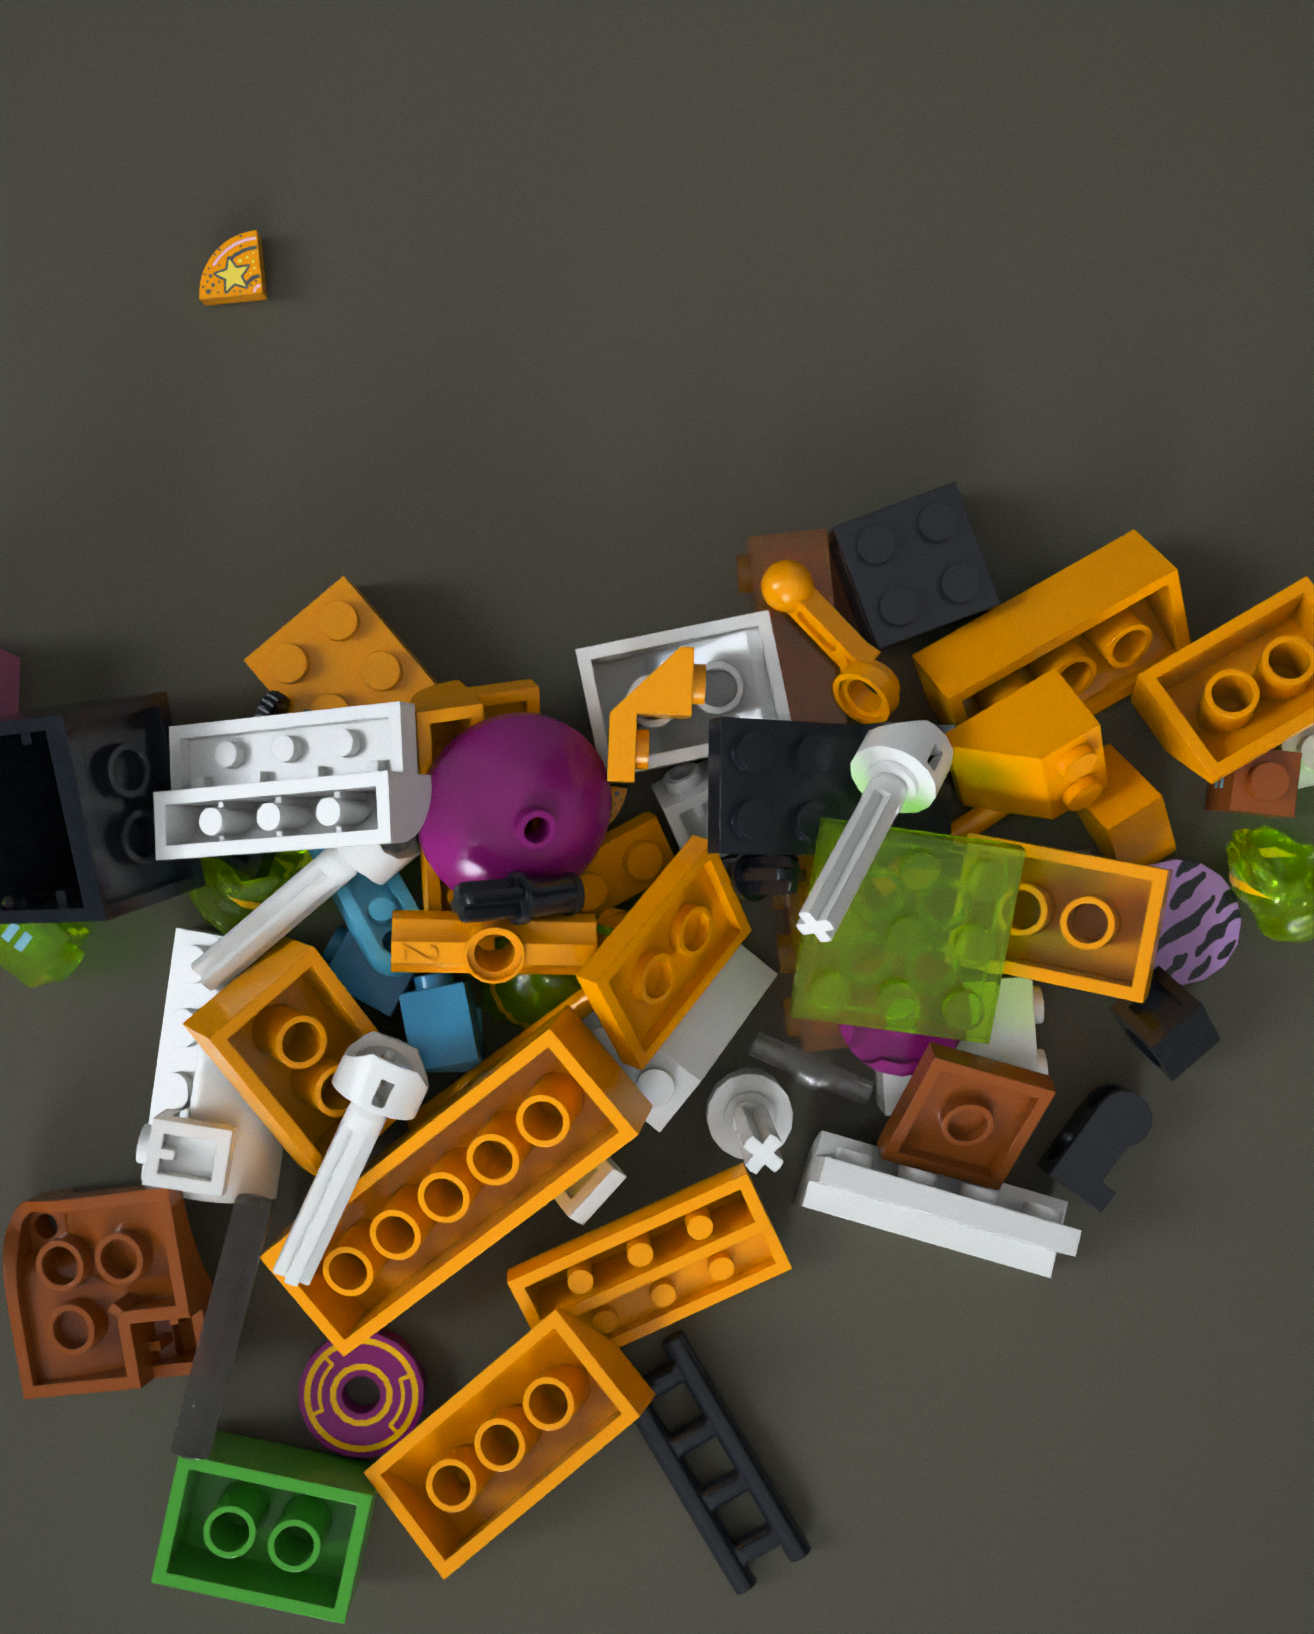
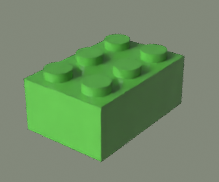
(268, 1527)

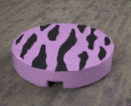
(1198, 922)

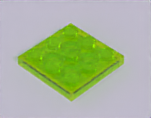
(918, 939)

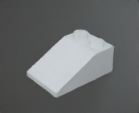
(740, 682)
(698, 1037)

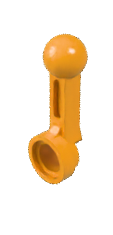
(790, 589)

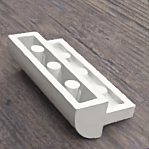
(292, 783)
(195, 1085)
(995, 1225)

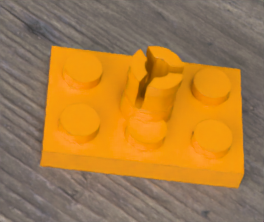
(663, 952)

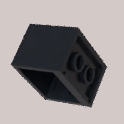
(83, 811)

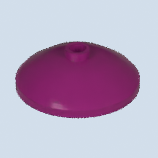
(497, 782)

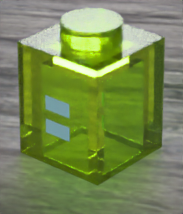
(41, 950)

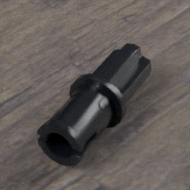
(762, 875)
(518, 897)

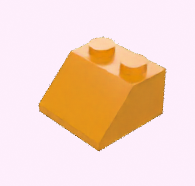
(1030, 752)

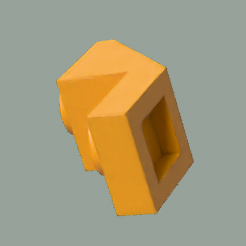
(662, 694)

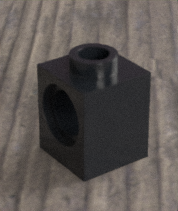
(1168, 1026)

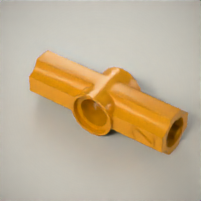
(443, 944)

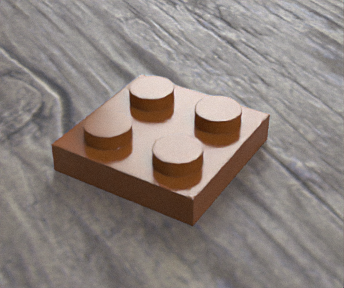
(965, 1116)

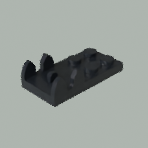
(782, 776)

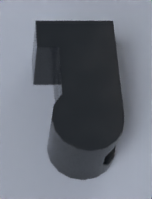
(1095, 1140)

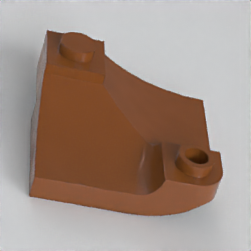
(105, 1294)

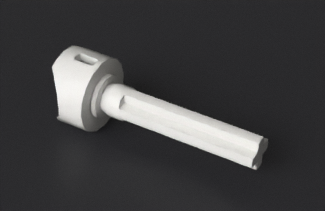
(894, 779)
(295, 902)
(376, 1090)
(750, 1117)

